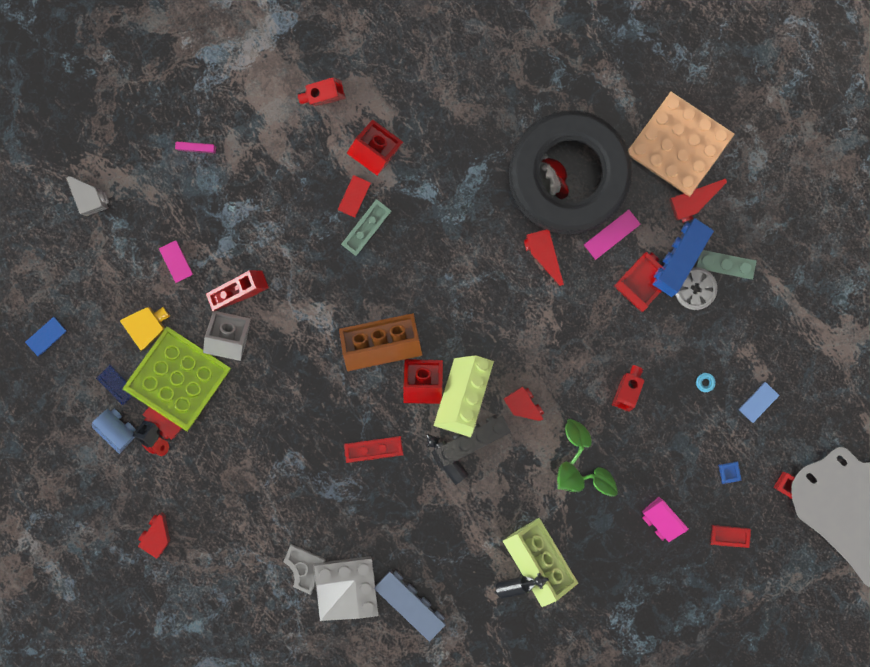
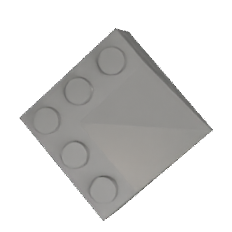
(346, 589)

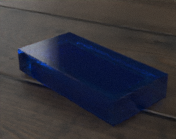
(114, 384)

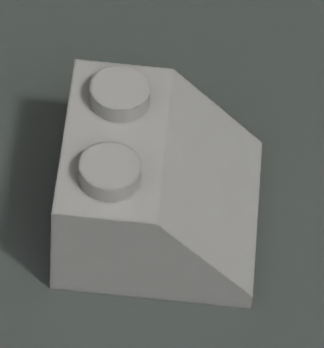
(87, 198)
(226, 335)

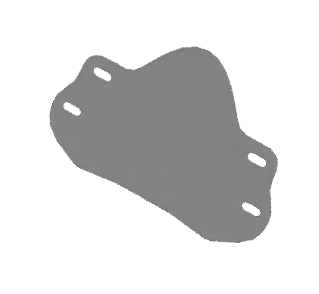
(838, 506)

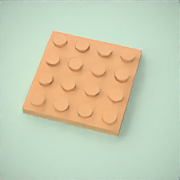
(680, 144)

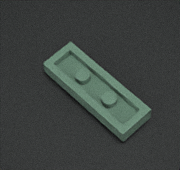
(366, 227)
(726, 264)

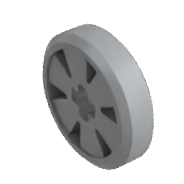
(701, 299)

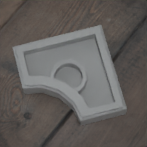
(302, 565)

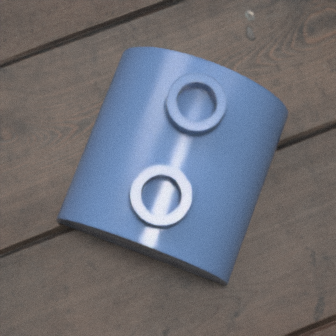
(114, 430)

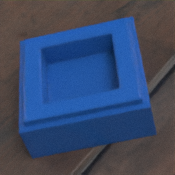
(729, 472)

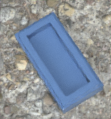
(758, 402)

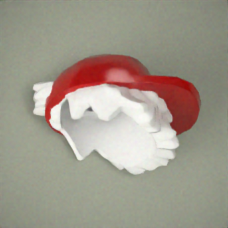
(553, 177)

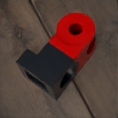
(150, 440)

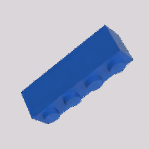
(683, 257)

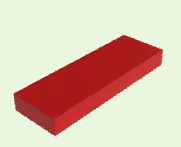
(373, 449)

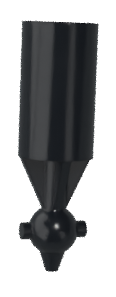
(454, 470)
(519, 585)

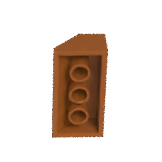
(380, 342)

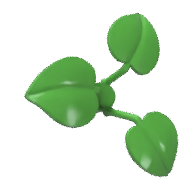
(569, 476)

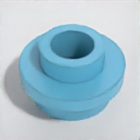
(710, 386)

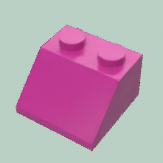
(664, 519)

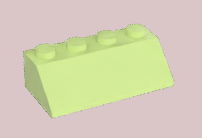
(464, 394)
(537, 553)

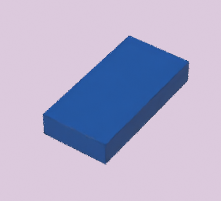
(46, 336)

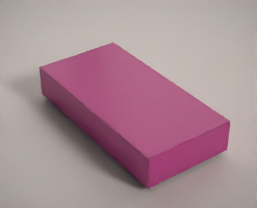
(195, 147)
(176, 261)

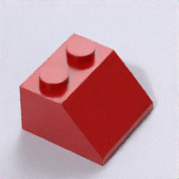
(374, 147)
(423, 381)

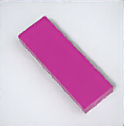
(612, 234)

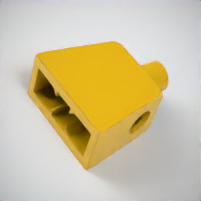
(145, 326)

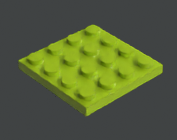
(176, 378)

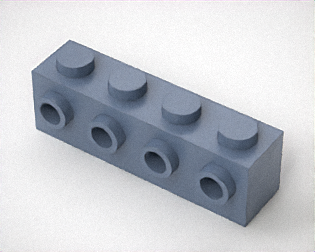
(409, 605)

